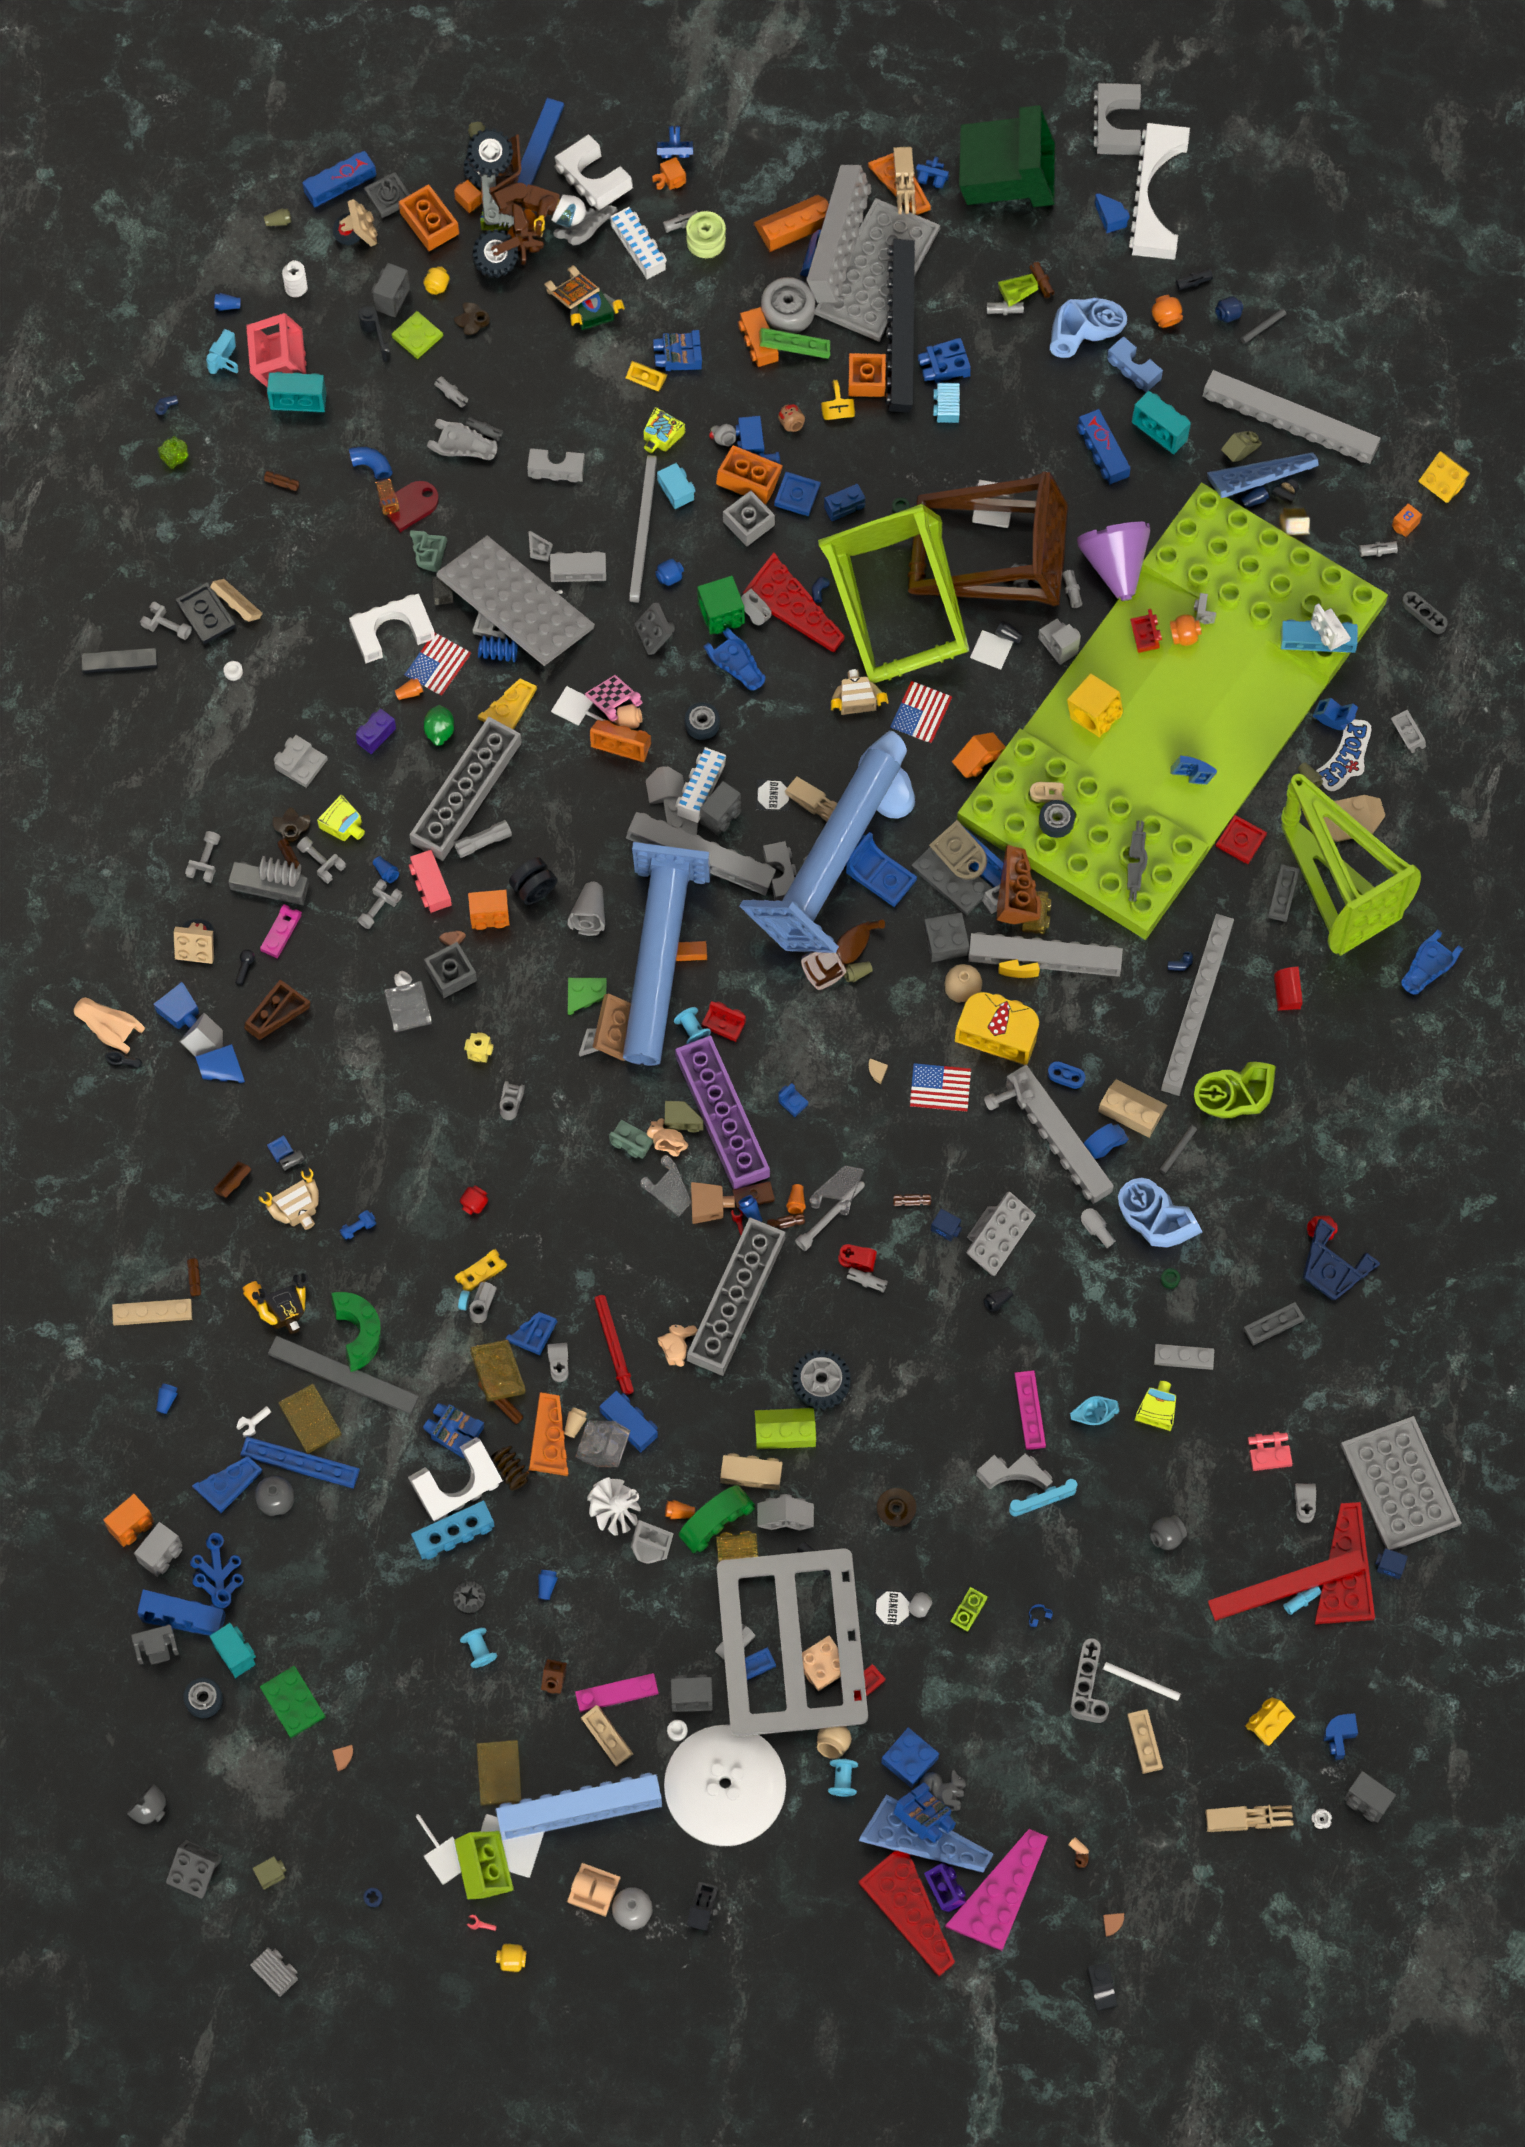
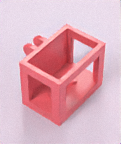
(277, 351)

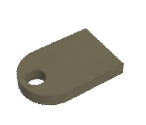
(959, 850)

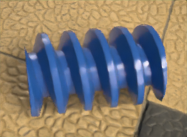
(497, 648)

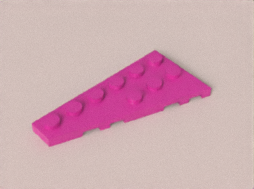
(995, 1903)

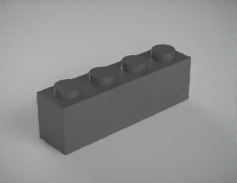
(247, 879)

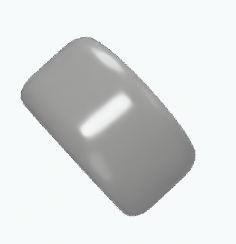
(788, 305)

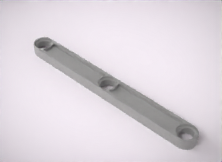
(643, 528)

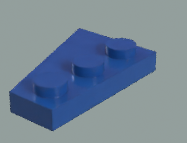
(228, 1484)

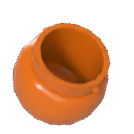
(1167, 311)
(1185, 630)

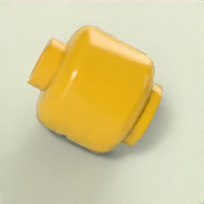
(436, 280)
(511, 1957)

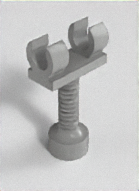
(183, 630)
(211, 839)
(306, 845)
(366, 920)
(992, 1101)

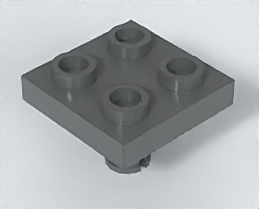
(386, 194)
(654, 628)

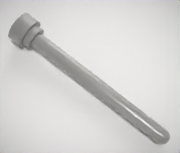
(804, 1241)

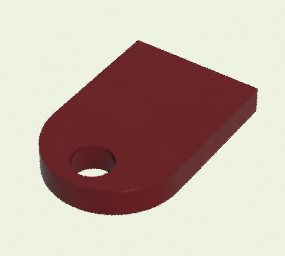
(413, 504)

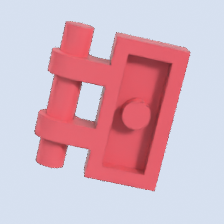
(1272, 1457)

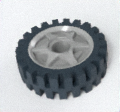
(816, 1393)

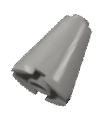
(588, 911)

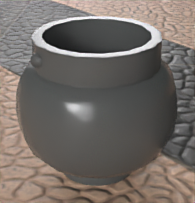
(1168, 1532)

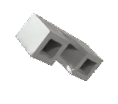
(570, 469)
(779, 856)

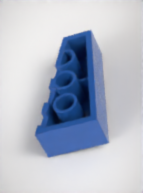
(180, 1613)

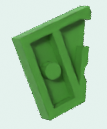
(584, 992)

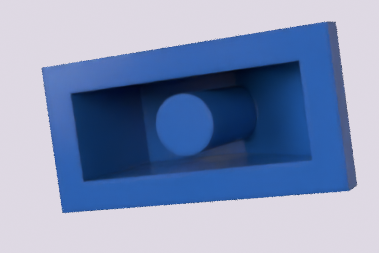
(1111, 213)

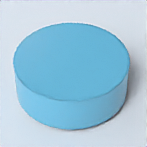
(464, 1300)

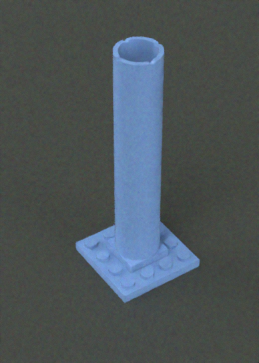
(792, 919)
(659, 942)

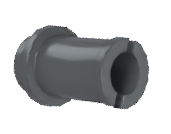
(292, 1160)

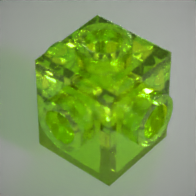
(173, 451)

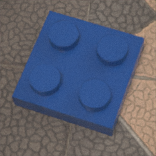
(797, 494)

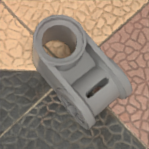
(511, 1096)
(558, 1359)
(1305, 1499)

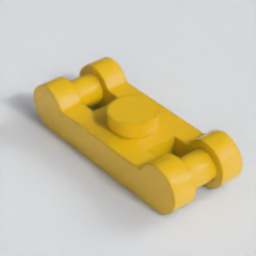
(481, 1271)

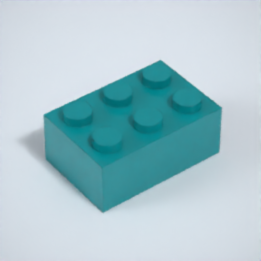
(296, 392)
(1161, 422)

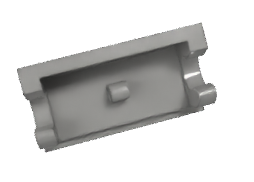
(1409, 731)

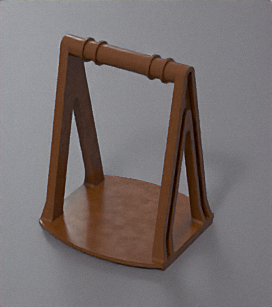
(1048, 541)

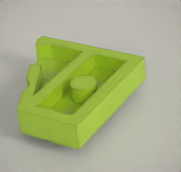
(1017, 288)

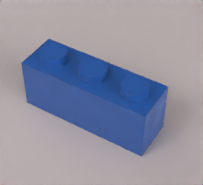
(618, 1409)

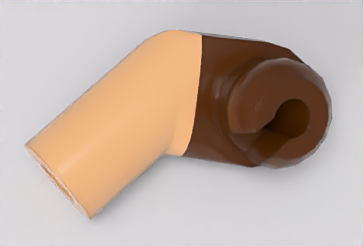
(1082, 1853)

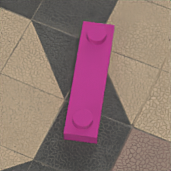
(1030, 1410)
(617, 1692)

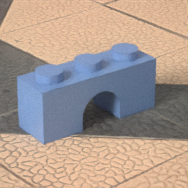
(1143, 375)

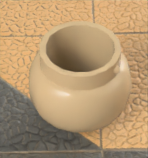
(833, 1741)

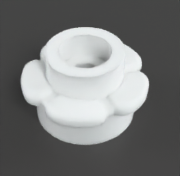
(402, 978)
(1325, 1815)

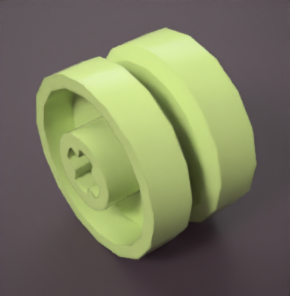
(705, 234)

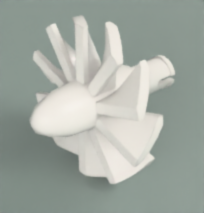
(612, 1500)

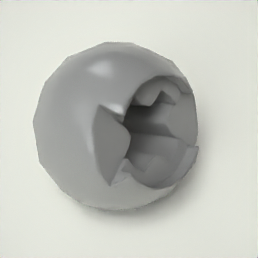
(920, 1604)

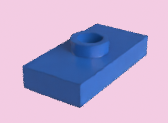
(759, 1663)

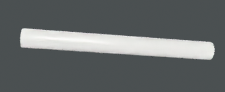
(1141, 1681)

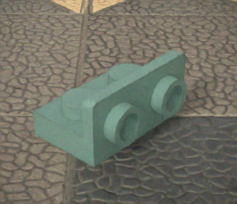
(631, 1139)

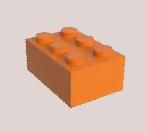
(428, 217)

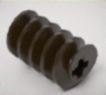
(509, 1468)

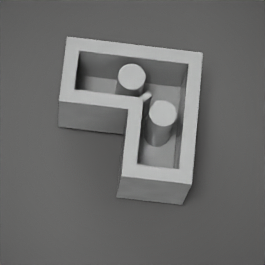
(1060, 640)
(785, 1512)

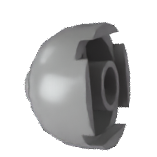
(632, 1908)

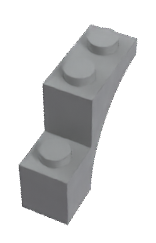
(1025, 1468)

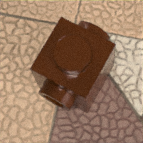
(553, 1676)

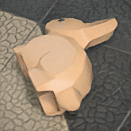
(666, 1139)
(675, 1345)

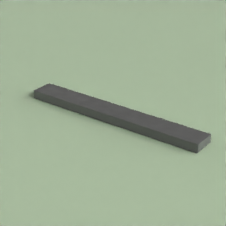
(341, 1375)

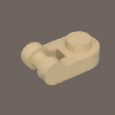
(1040, 791)

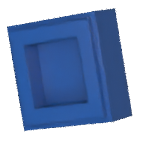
(280, 1148)

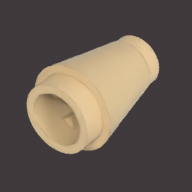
(575, 1421)

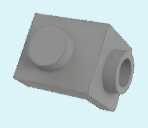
(1203, 616)

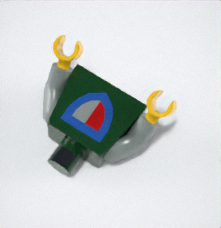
(595, 310)

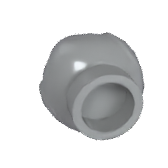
(723, 434)

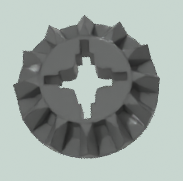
(473, 1604)

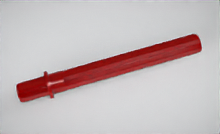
(614, 1345)

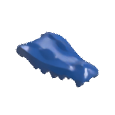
(736, 659)
(1430, 962)

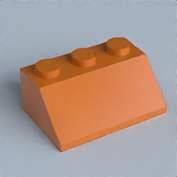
(748, 472)
(620, 740)

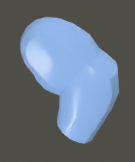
(1082, 320)
(900, 795)
(1154, 1215)

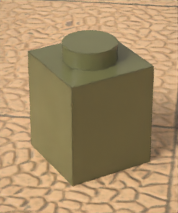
(269, 1872)

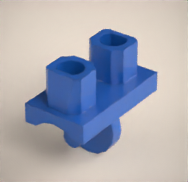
(925, 171)

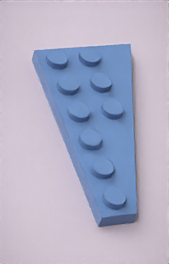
(1245, 477)
(890, 1832)

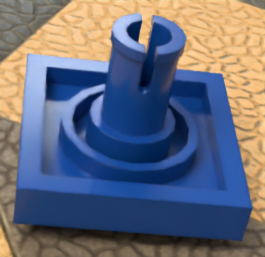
(675, 147)

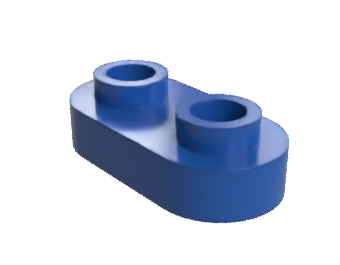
(1067, 1073)

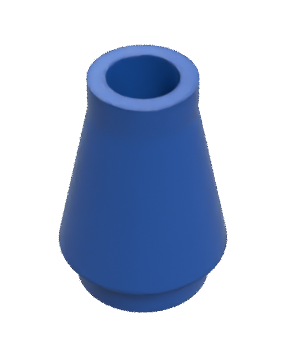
(226, 302)
(386, 870)
(750, 1208)
(166, 1397)
(546, 1581)

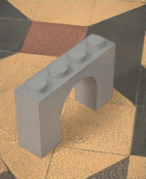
(1108, 138)

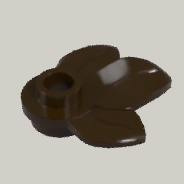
(469, 319)
(291, 823)

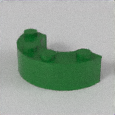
(364, 1316)
(713, 1515)

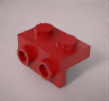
(1145, 632)
(724, 1021)

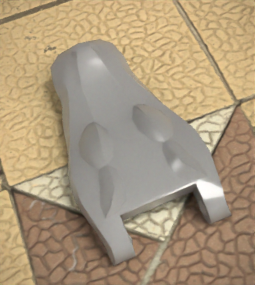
(585, 229)
(461, 441)

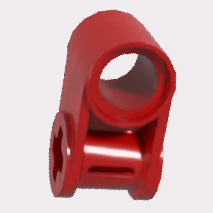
(860, 1257)

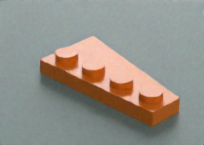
(885, 171)
(548, 1445)

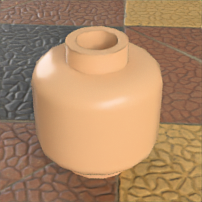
(629, 716)

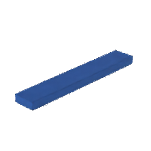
(540, 140)
(300, 1462)

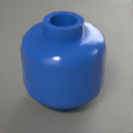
(669, 572)

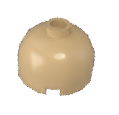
(962, 982)

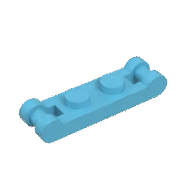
(1036, 1501)

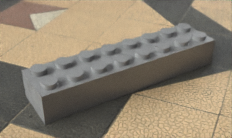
(839, 234)
(465, 788)
(736, 1296)

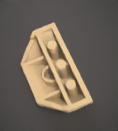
(1364, 809)

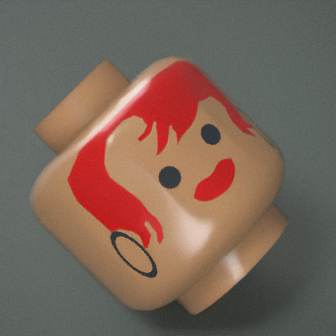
(791, 417)

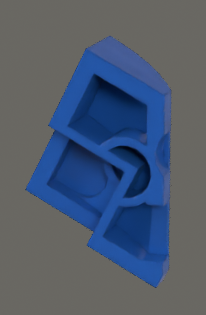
(810, 253)
(220, 1065)

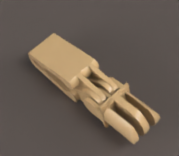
(904, 174)
(810, 798)
(1241, 1818)

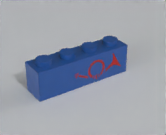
(339, 178)
(1103, 446)

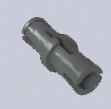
(484, 428)

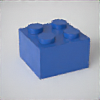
(910, 1758)

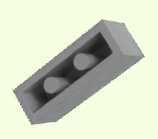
(578, 566)

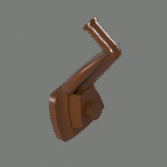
(827, 968)

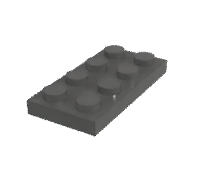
(960, 892)

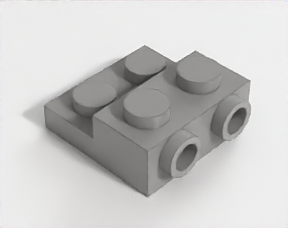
(299, 761)

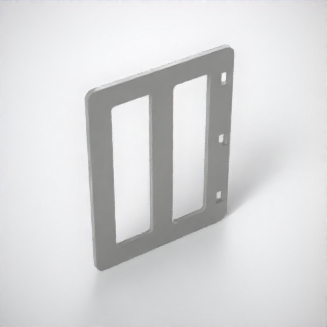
(797, 1714)

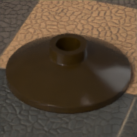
(896, 1498)

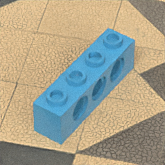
(477, 1512)

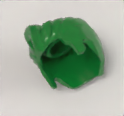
(438, 724)

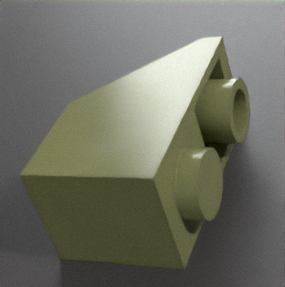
(1241, 445)
(681, 1117)

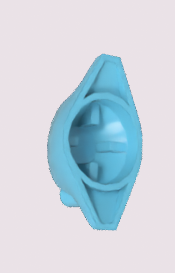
(1095, 1411)

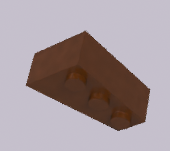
(276, 1010)

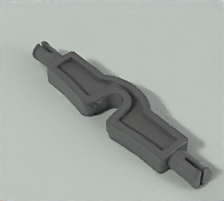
(1136, 869)

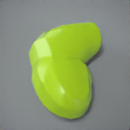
(1234, 1092)

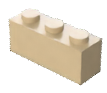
(751, 1471)

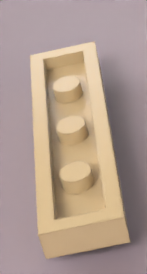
(152, 1312)

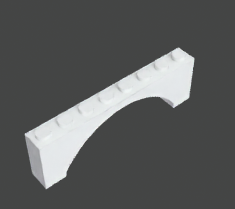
(1150, 236)

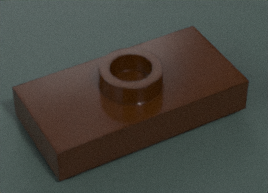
(232, 1179)
(762, 1192)

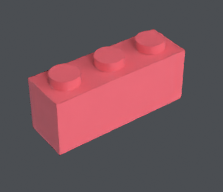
(429, 881)

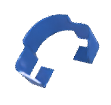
(1035, 1621)

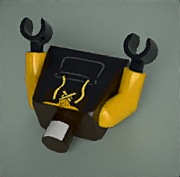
(283, 1306)

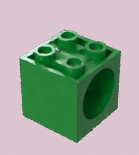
(721, 605)

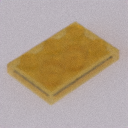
(497, 1370)
(310, 1418)
(499, 1772)

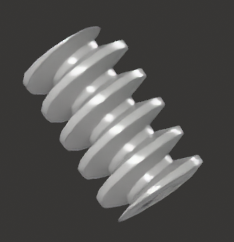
(279, 872)

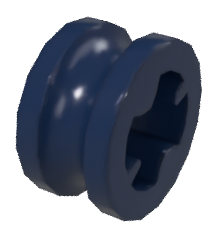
(378, 1894)

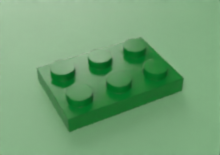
(292, 1701)

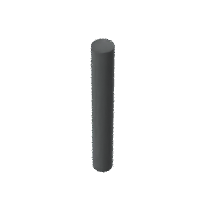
(1263, 326)
(1178, 1149)

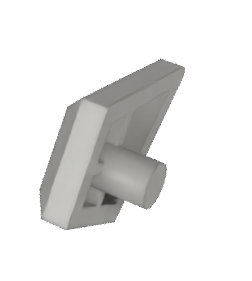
(539, 547)
(587, 1045)

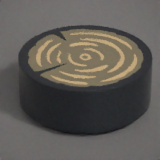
(1290, 485)

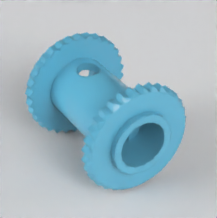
(691, 1025)
(478, 1647)
(843, 1777)

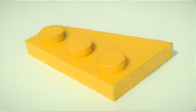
(511, 705)

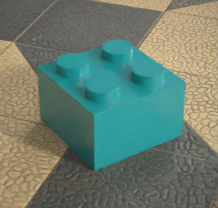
(232, 1650)

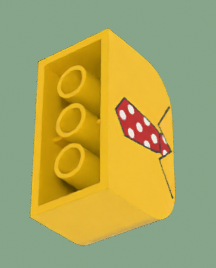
(998, 1027)

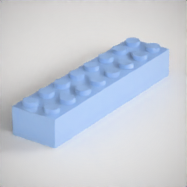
(579, 1806)

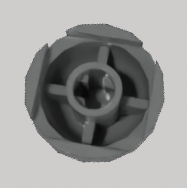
(274, 1495)
(149, 1806)

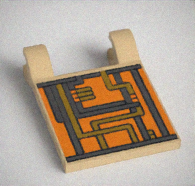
(574, 290)

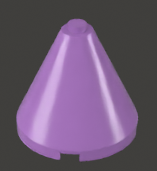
(1117, 555)

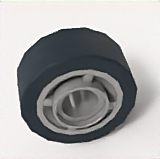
(702, 730)
(1059, 809)
(211, 1705)

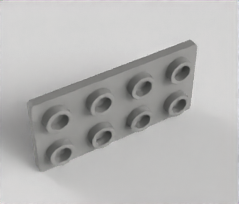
(998, 1232)

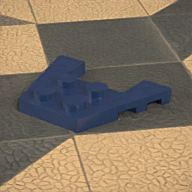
(1328, 1270)

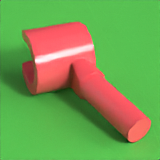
(481, 1924)

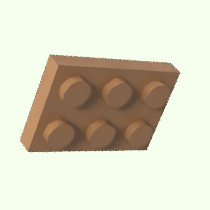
(612, 1026)

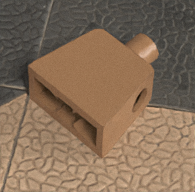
(708, 1202)

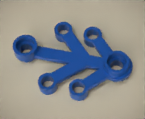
(216, 1573)

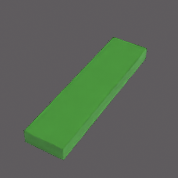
(794, 343)

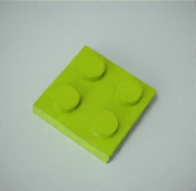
(417, 335)

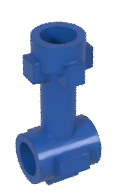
(366, 1219)

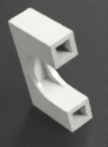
(597, 191)
(408, 610)
(483, 1478)

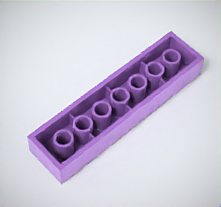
(722, 1113)

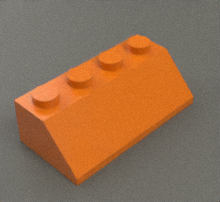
(793, 222)

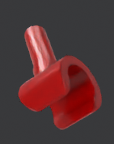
(738, 1219)

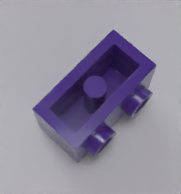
(375, 731)
(945, 1887)

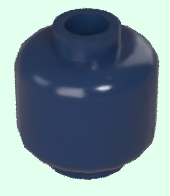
(1229, 309)

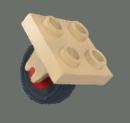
(355, 225)
(194, 941)

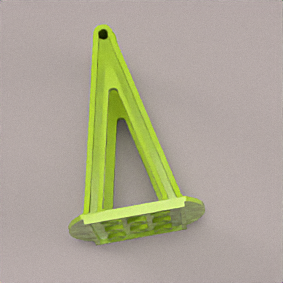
(878, 535)
(1367, 907)

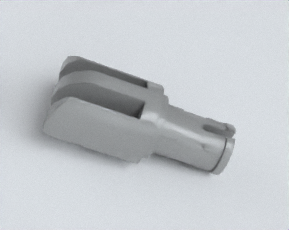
(1096, 1226)

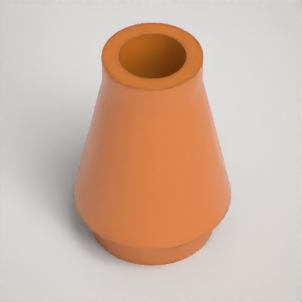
(409, 689)
(796, 1200)
(678, 1510)

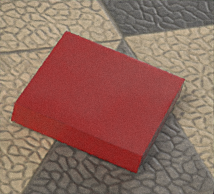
(1241, 839)

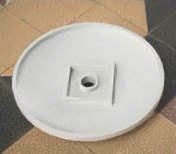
(718, 1813)

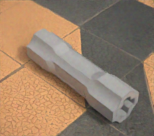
(495, 833)

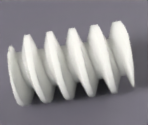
(294, 279)

